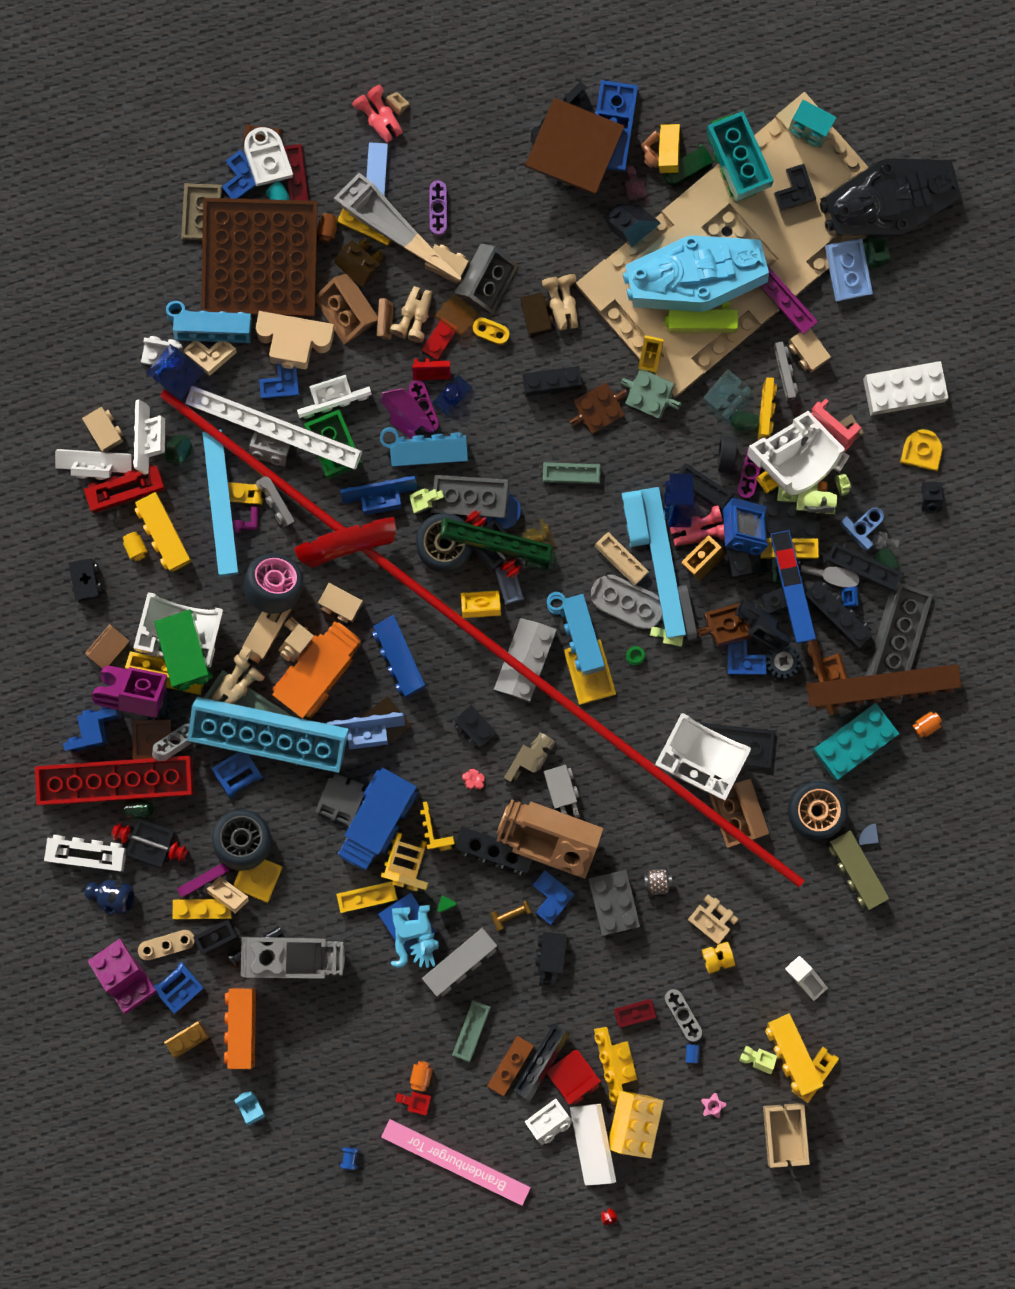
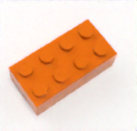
(241, 1028)

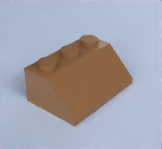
(346, 308)
(742, 811)

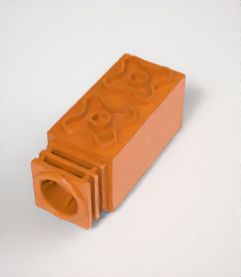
(317, 670)

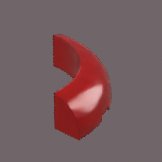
(346, 542)

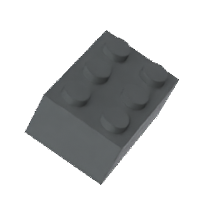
(614, 902)

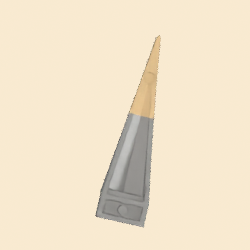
(371, 207)

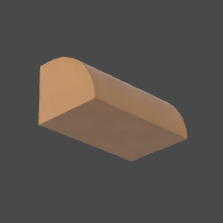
(107, 647)

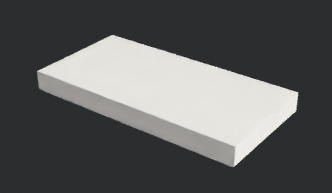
(593, 1144)

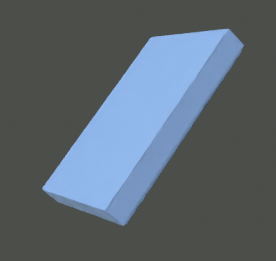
(848, 269)

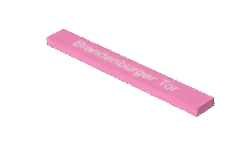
(456, 1162)

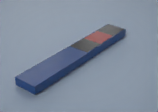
(792, 587)

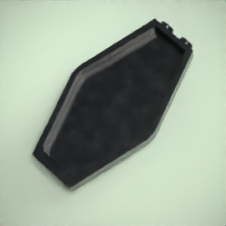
(890, 197)

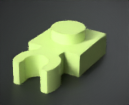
(843, 484)

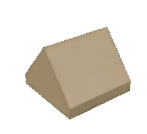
(396, 103)

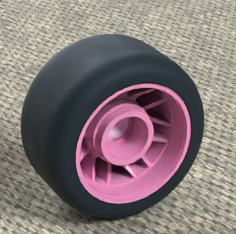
(273, 583)

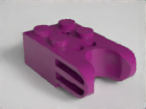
(131, 690)

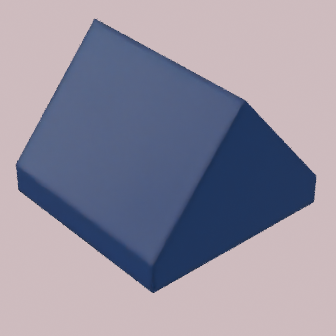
(850, 596)

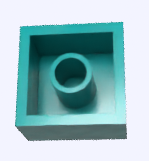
(811, 124)

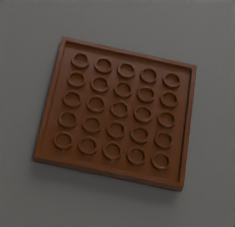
(259, 256)

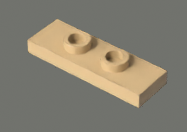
(621, 559)

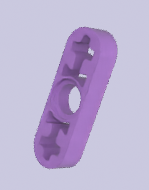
(443, 194)

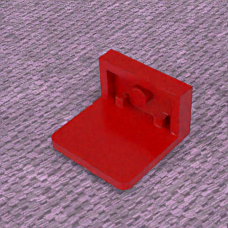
(573, 1077)

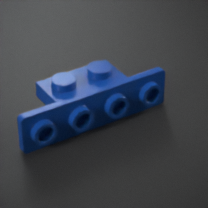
(379, 496)

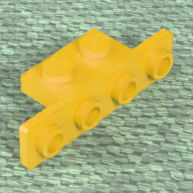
(616, 1063)

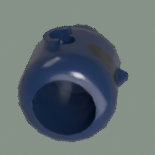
(111, 896)

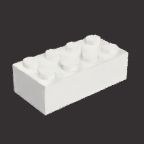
(905, 388)

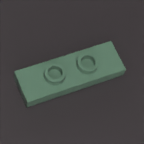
(571, 473)
(471, 1031)

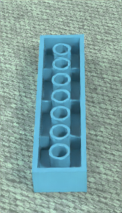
(267, 734)

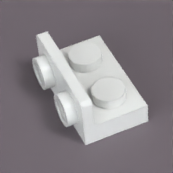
(155, 347)
(549, 1122)

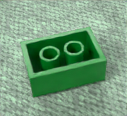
(332, 427)

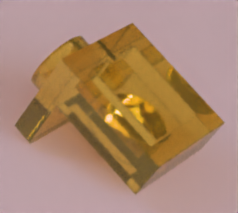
(535, 535)

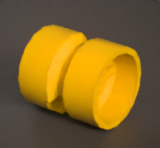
(713, 963)

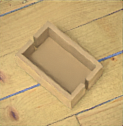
(786, 1135)

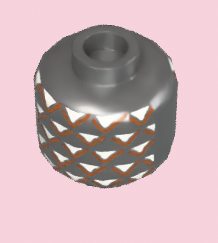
(658, 881)

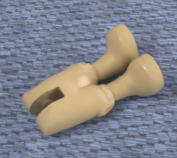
(568, 303)
(417, 309)
(230, 686)

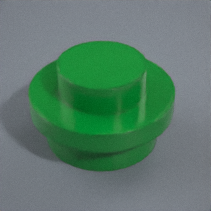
(635, 655)

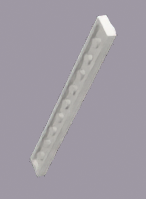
(274, 427)

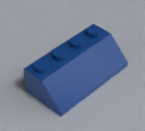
(399, 657)

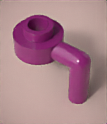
(239, 525)

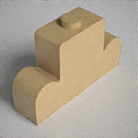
(293, 338)

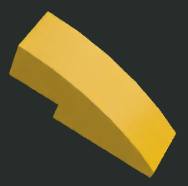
(669, 148)

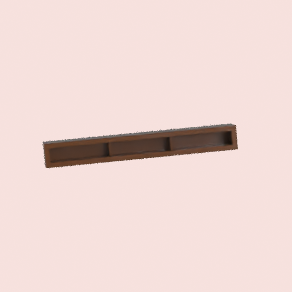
(883, 685)

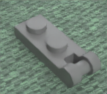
(274, 500)

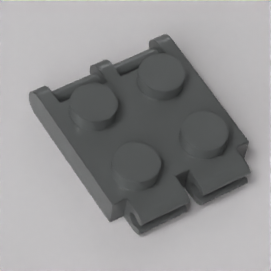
(341, 799)

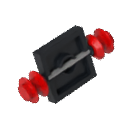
(488, 557)
(149, 842)

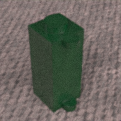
(690, 166)

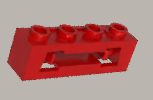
(94, 498)

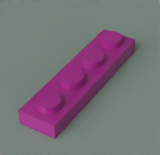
(788, 303)

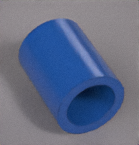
(692, 1053)

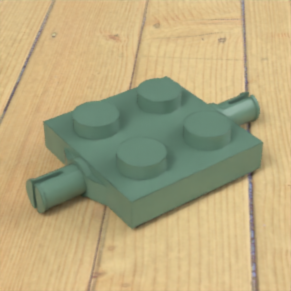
(650, 393)

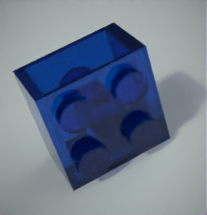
(175, 372)
(679, 500)

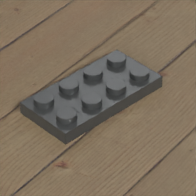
(469, 494)

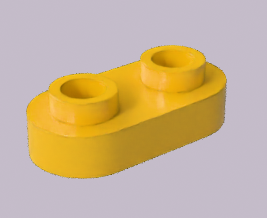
(492, 329)

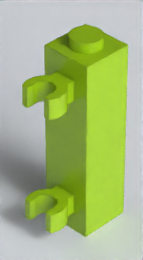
(707, 321)

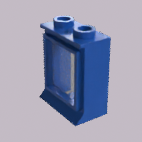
(745, 526)

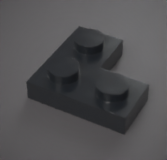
(799, 192)

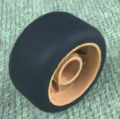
(832, 807)

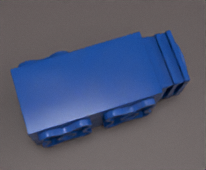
(375, 824)

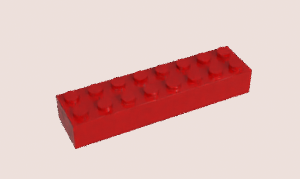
(114, 780)

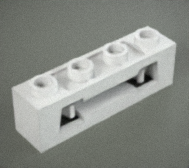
(53, 849)

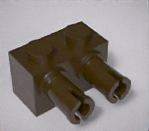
(358, 263)

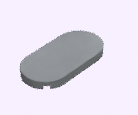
(626, 602)

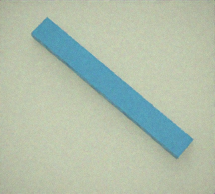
(220, 506)
(663, 563)

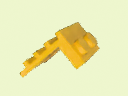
(443, 843)
(402, 875)

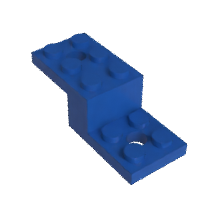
(620, 114)

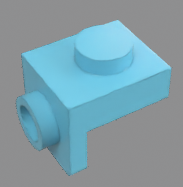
(250, 1107)

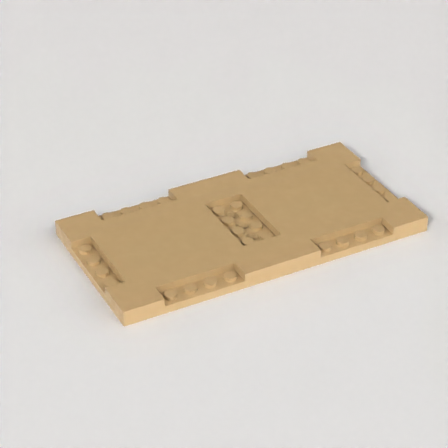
(790, 241)

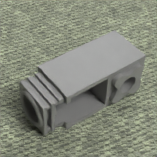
(291, 957)

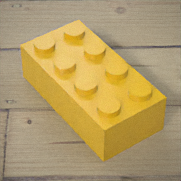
(794, 1055)

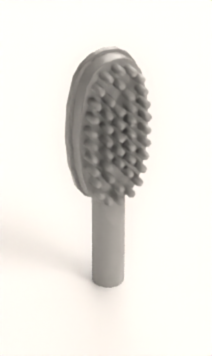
(834, 575)

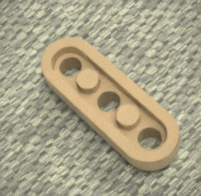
(174, 940)

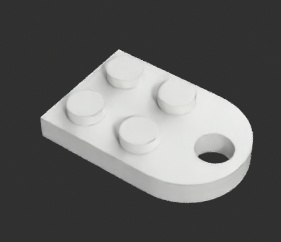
(267, 158)

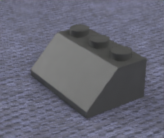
(486, 278)

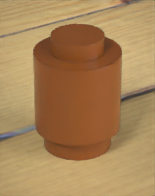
(327, 227)

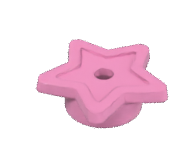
(718, 1106)

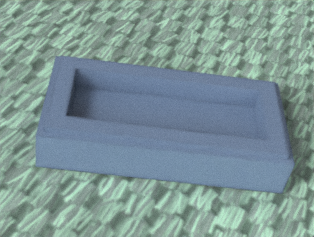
(509, 587)

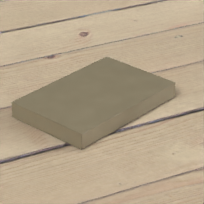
(193, 208)

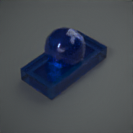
(452, 394)

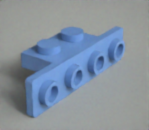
(369, 730)

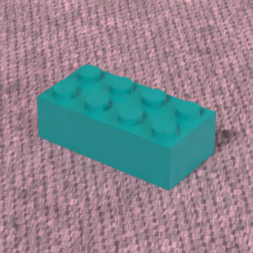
(739, 156)
(855, 741)

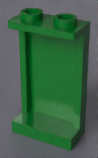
(182, 650)

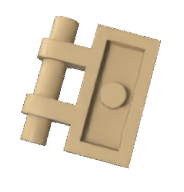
(710, 924)

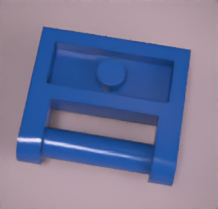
(233, 767)
(182, 992)

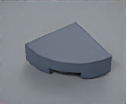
(869, 835)

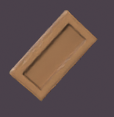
(385, 319)

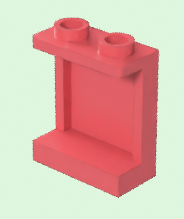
(837, 430)

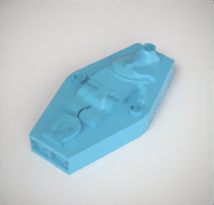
(696, 273)

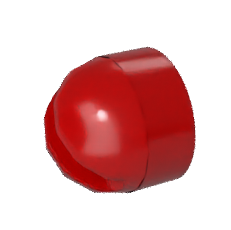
(605, 1216)

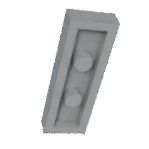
(786, 371)

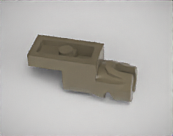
(530, 758)

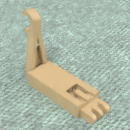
(262, 636)

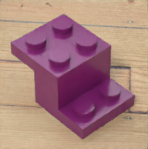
(122, 976)

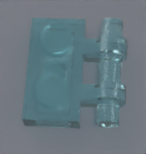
(722, 390)

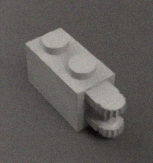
(561, 788)

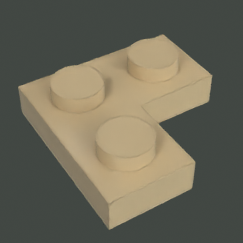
(210, 358)

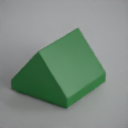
(445, 904)

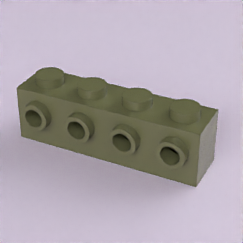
(858, 870)

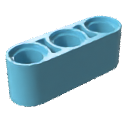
(635, 518)

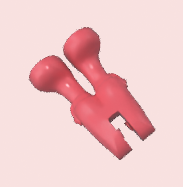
(380, 120)
(695, 534)

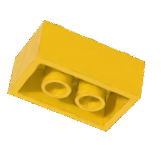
(635, 1124)

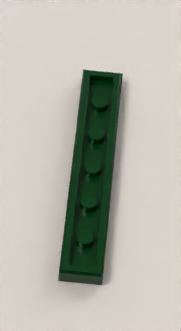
(496, 541)

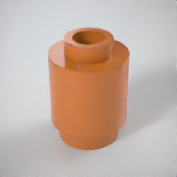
(927, 724)
(421, 1076)

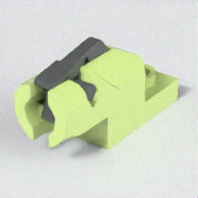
(811, 500)

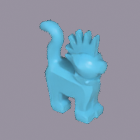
(411, 929)

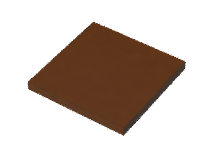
(574, 146)

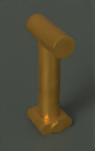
(499, 919)

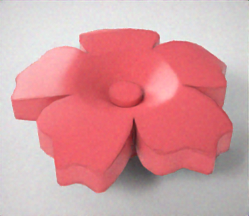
(473, 779)

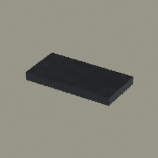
(759, 741)

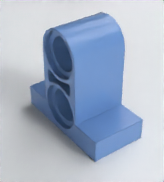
(866, 523)

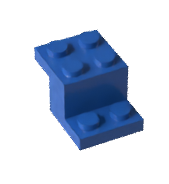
(92, 729)

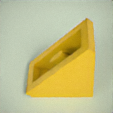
(650, 354)

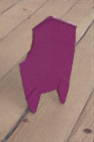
(405, 412)

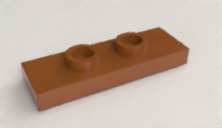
(510, 1065)

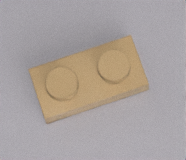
(227, 894)

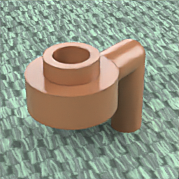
(652, 158)

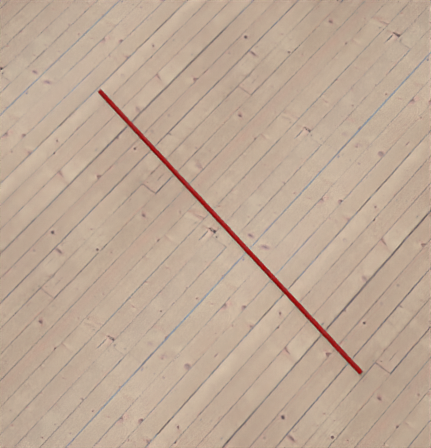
(489, 644)

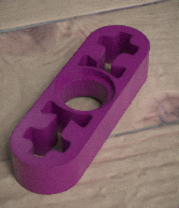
(433, 418)
(743, 475)
(202, 879)

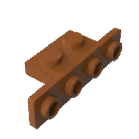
(827, 669)

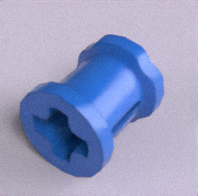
(349, 1158)

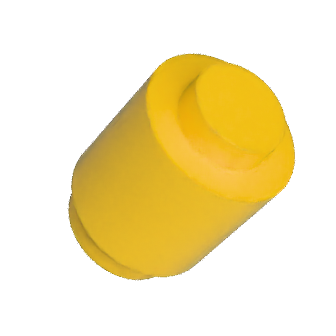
(134, 546)

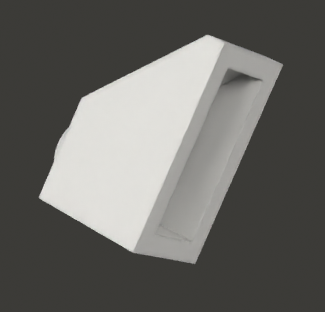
(806, 978)

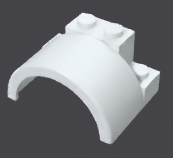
(794, 465)
(158, 608)
(702, 756)

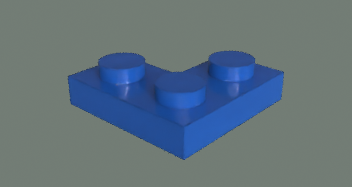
(243, 181)
(284, 386)
(742, 664)
(557, 896)

